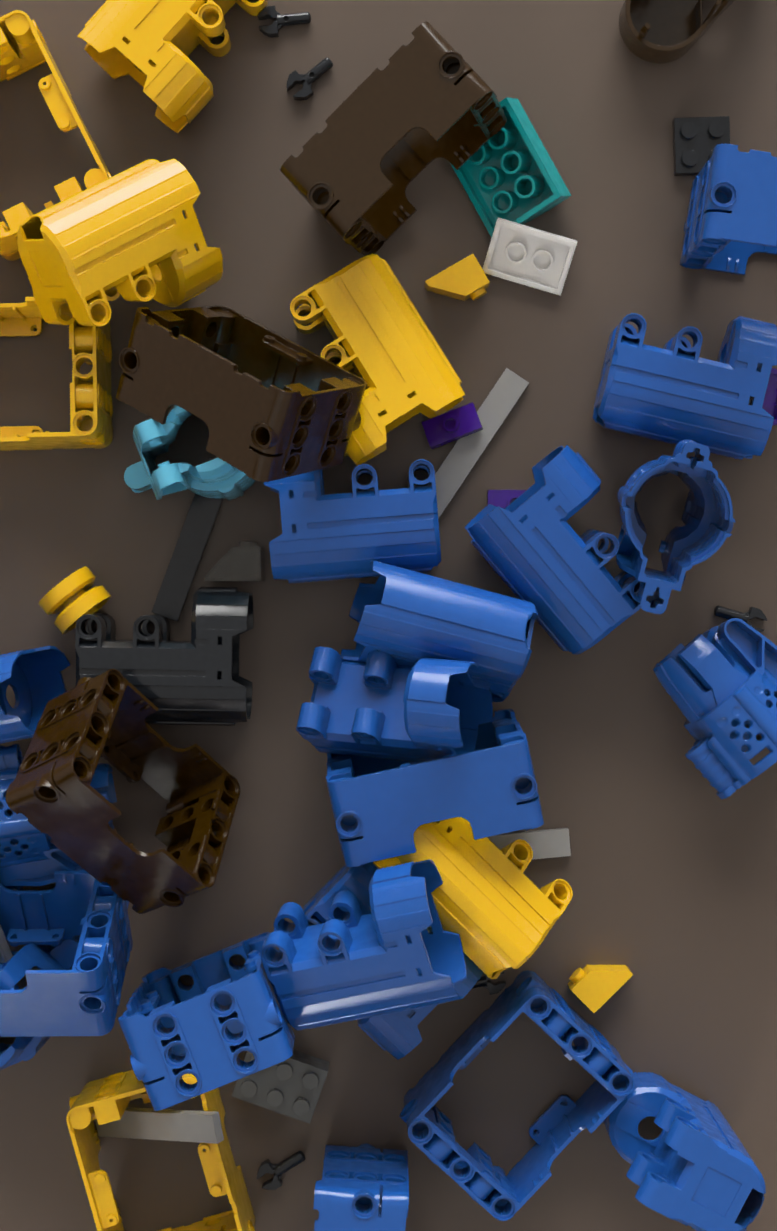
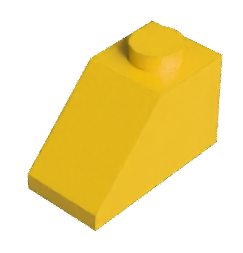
(460, 280)
(598, 983)

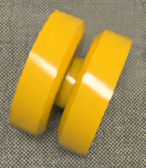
(73, 597)

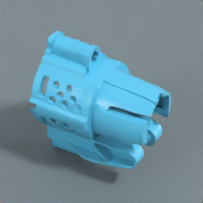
(208, 479)

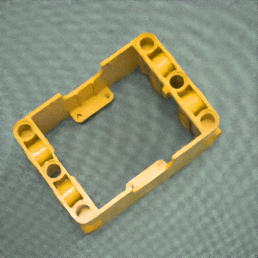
(20, 51)
(89, 393)
(107, 1101)

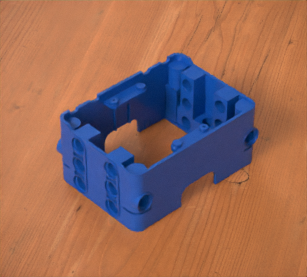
(731, 211)
(386, 800)
(77, 999)
(196, 1026)
(554, 1128)
(362, 1189)

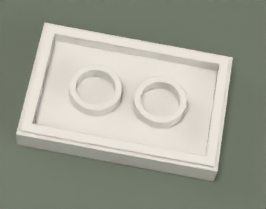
(529, 256)

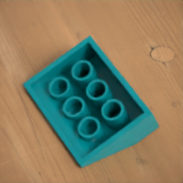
(512, 173)

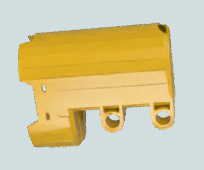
(158, 40)
(116, 240)
(382, 342)
(487, 894)

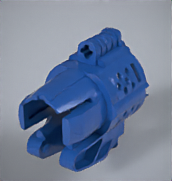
(705, 515)
(719, 687)
(25, 852)
(45, 958)

